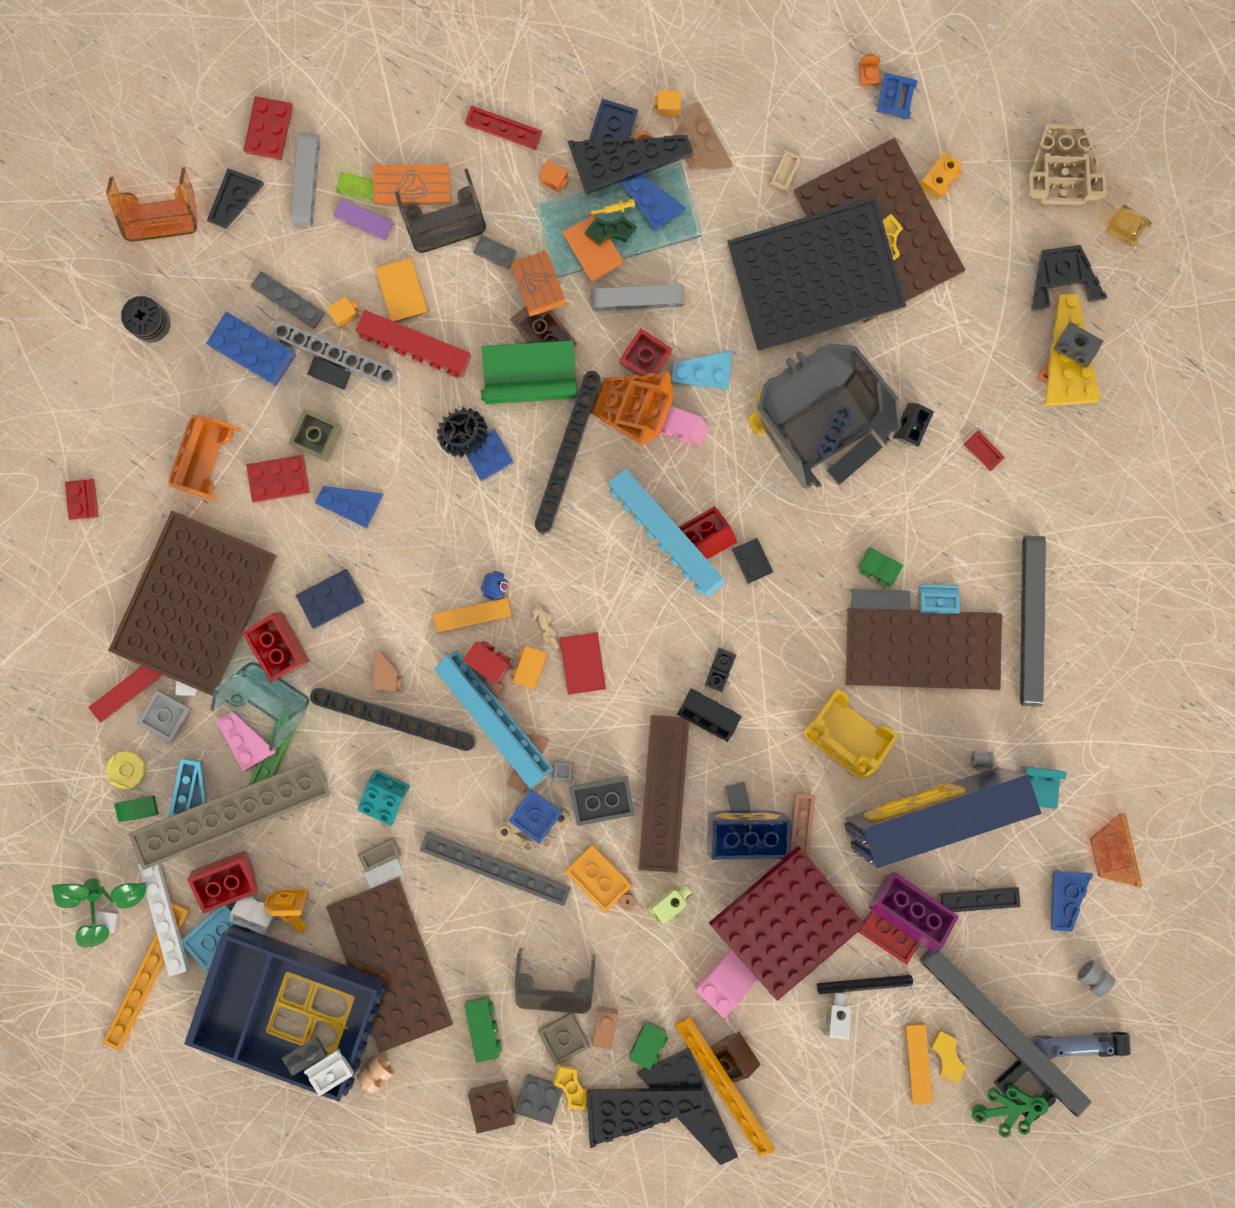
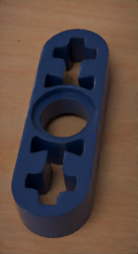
(823, 441)

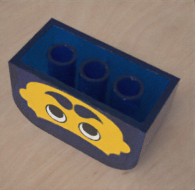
(748, 835)

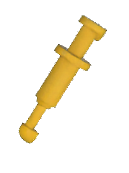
(615, 207)

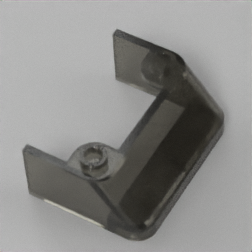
(446, 224)
(553, 1000)

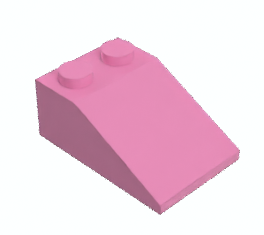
(726, 983)

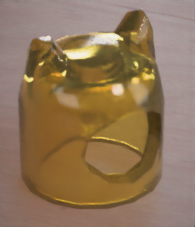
(1128, 225)

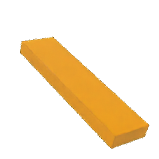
(472, 615)
(918, 1063)

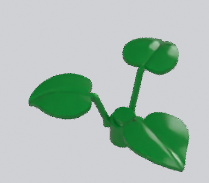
(71, 895)

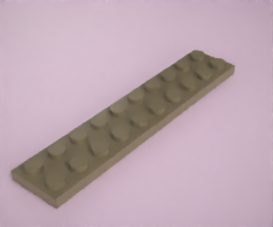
(228, 814)

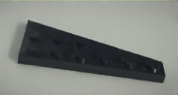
(637, 1109)

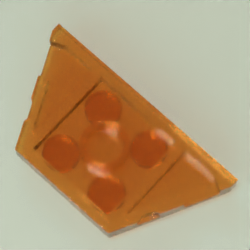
(1115, 852)

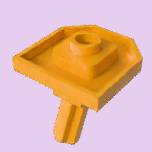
(288, 905)

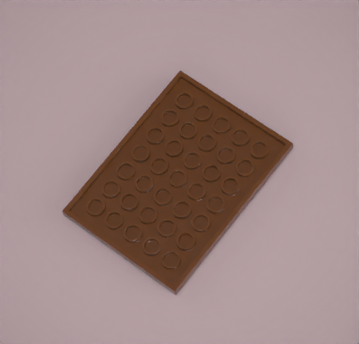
(883, 172)
(192, 603)

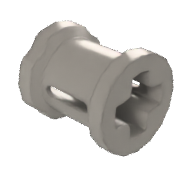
(982, 759)

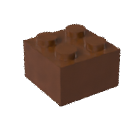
(492, 1106)

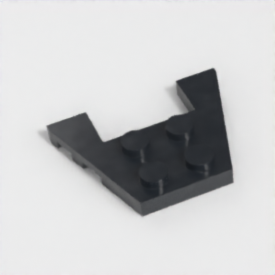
(1062, 268)

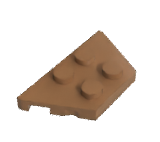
(703, 140)

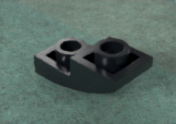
(329, 373)
(720, 669)

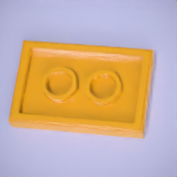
(401, 290)
(598, 878)

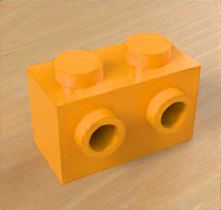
(942, 173)
(529, 667)

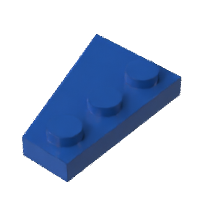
(652, 201)
(350, 504)
(1067, 896)

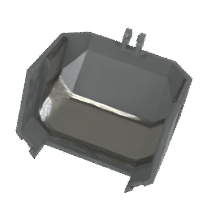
(805, 395)

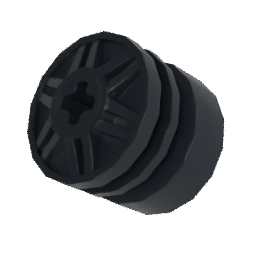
(154, 323)

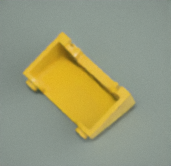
(849, 736)

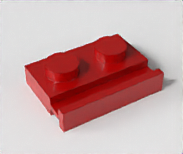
(81, 499)

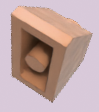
(385, 674)
(605, 1027)

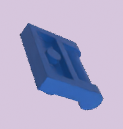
(890, 95)

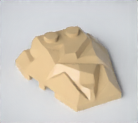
(1066, 167)

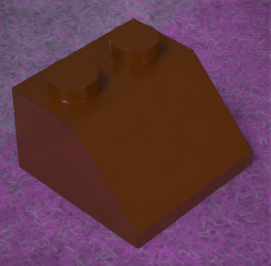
(736, 1057)

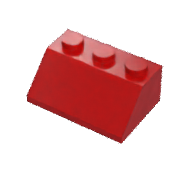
(709, 532)
(275, 646)
(223, 881)

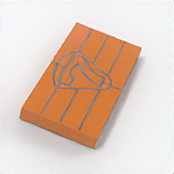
(414, 182)
(538, 283)

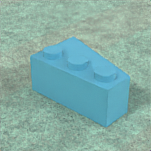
(189, 786)

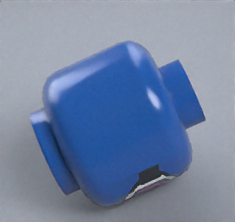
(494, 585)

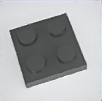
(538, 1099)

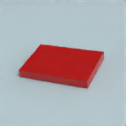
(582, 663)
(889, 937)

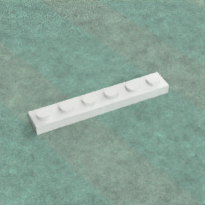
(164, 920)

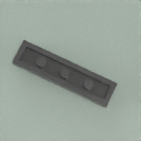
(287, 299)

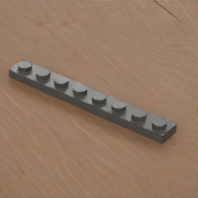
(495, 869)

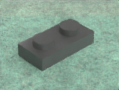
(494, 252)

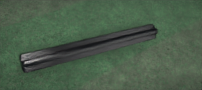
(864, 984)

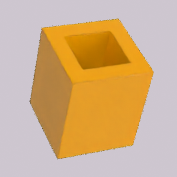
(668, 103)
(343, 311)

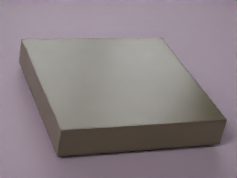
(563, 1038)

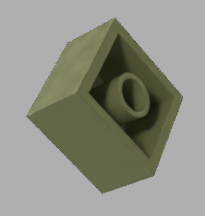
(315, 435)

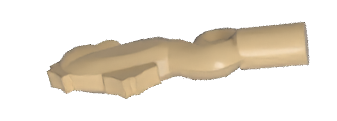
(544, 619)

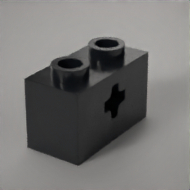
(913, 424)

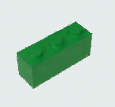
(483, 1029)

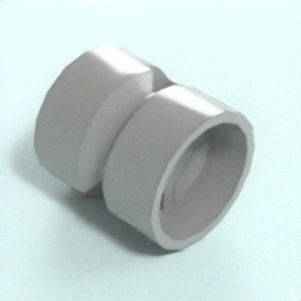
(1098, 980)

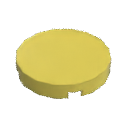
(126, 769)

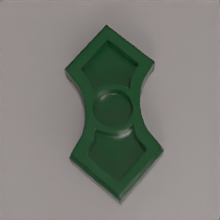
(604, 230)

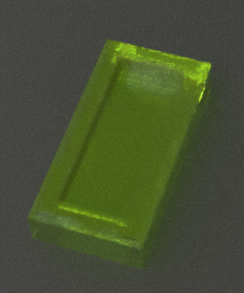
(355, 186)

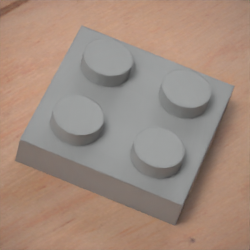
(164, 715)

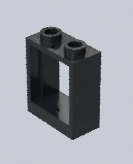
(1011, 1075)

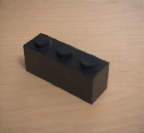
(709, 715)

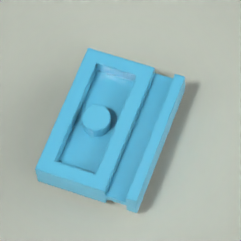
(939, 599)

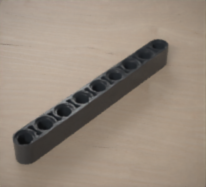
(567, 442)
(383, 719)

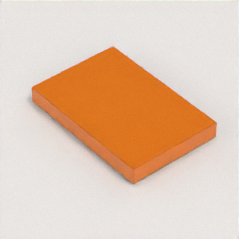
(593, 258)

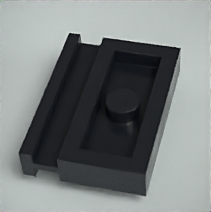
(752, 560)

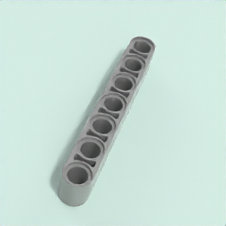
(328, 348)

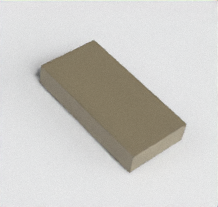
(379, 854)

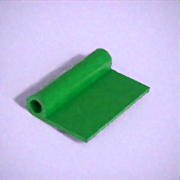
(529, 372)

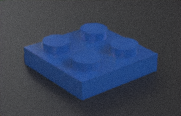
(491, 458)
(535, 816)

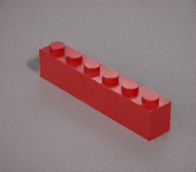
(413, 343)

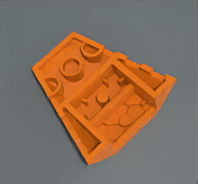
(635, 404)

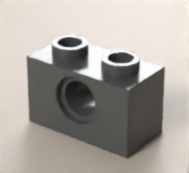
(1078, 344)

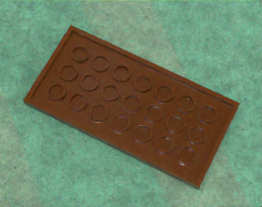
(923, 649)
(384, 940)

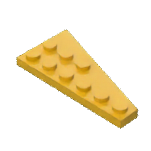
(1067, 379)

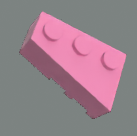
(685, 426)

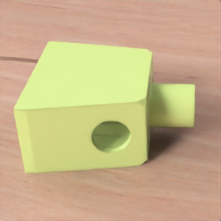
(662, 909)

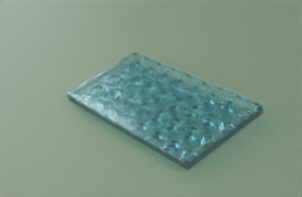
(569, 210)

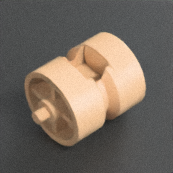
(372, 1077)

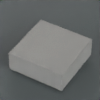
(563, 771)

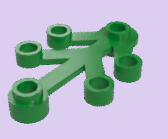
(1012, 1109)

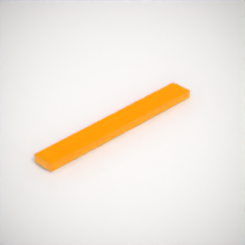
(140, 987)
(724, 1086)

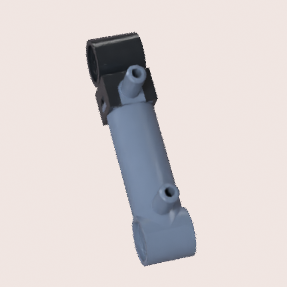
(1099, 1044)

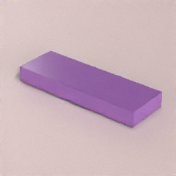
(363, 219)

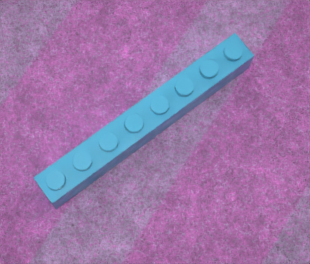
(667, 534)
(493, 719)

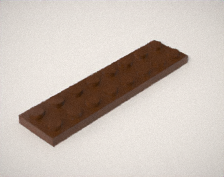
(664, 794)

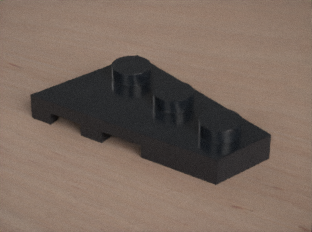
(232, 197)

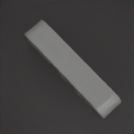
(305, 179)
(637, 297)

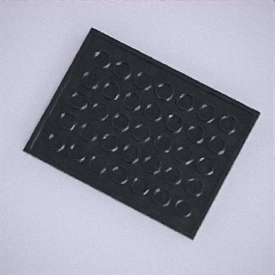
(816, 273)

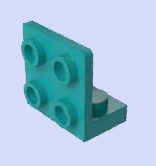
(1045, 785)
(383, 797)

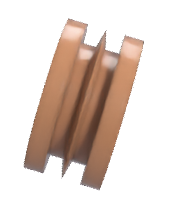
(627, 906)

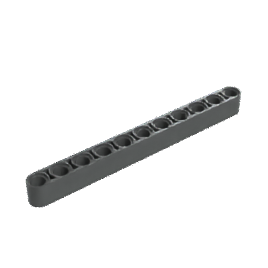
(1006, 1032)

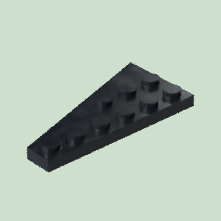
(619, 159)
(706, 1126)

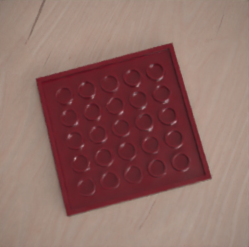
(787, 923)

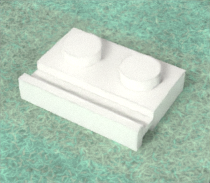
(329, 1072)

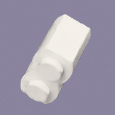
(251, 915)

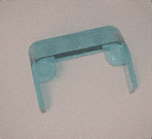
(274, 699)

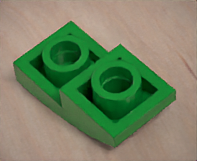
(136, 809)

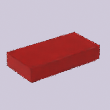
(983, 450)

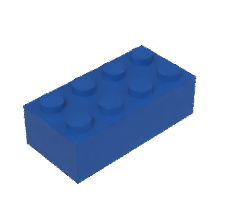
(251, 349)

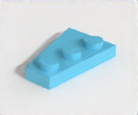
(705, 371)

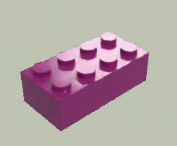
(913, 912)

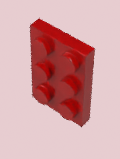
(268, 128)
(278, 478)

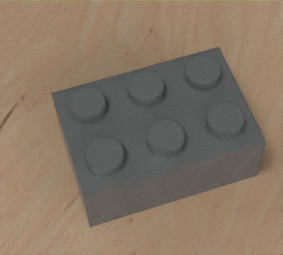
(602, 800)

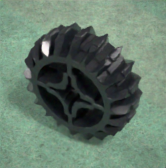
(460, 442)

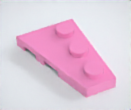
(244, 742)

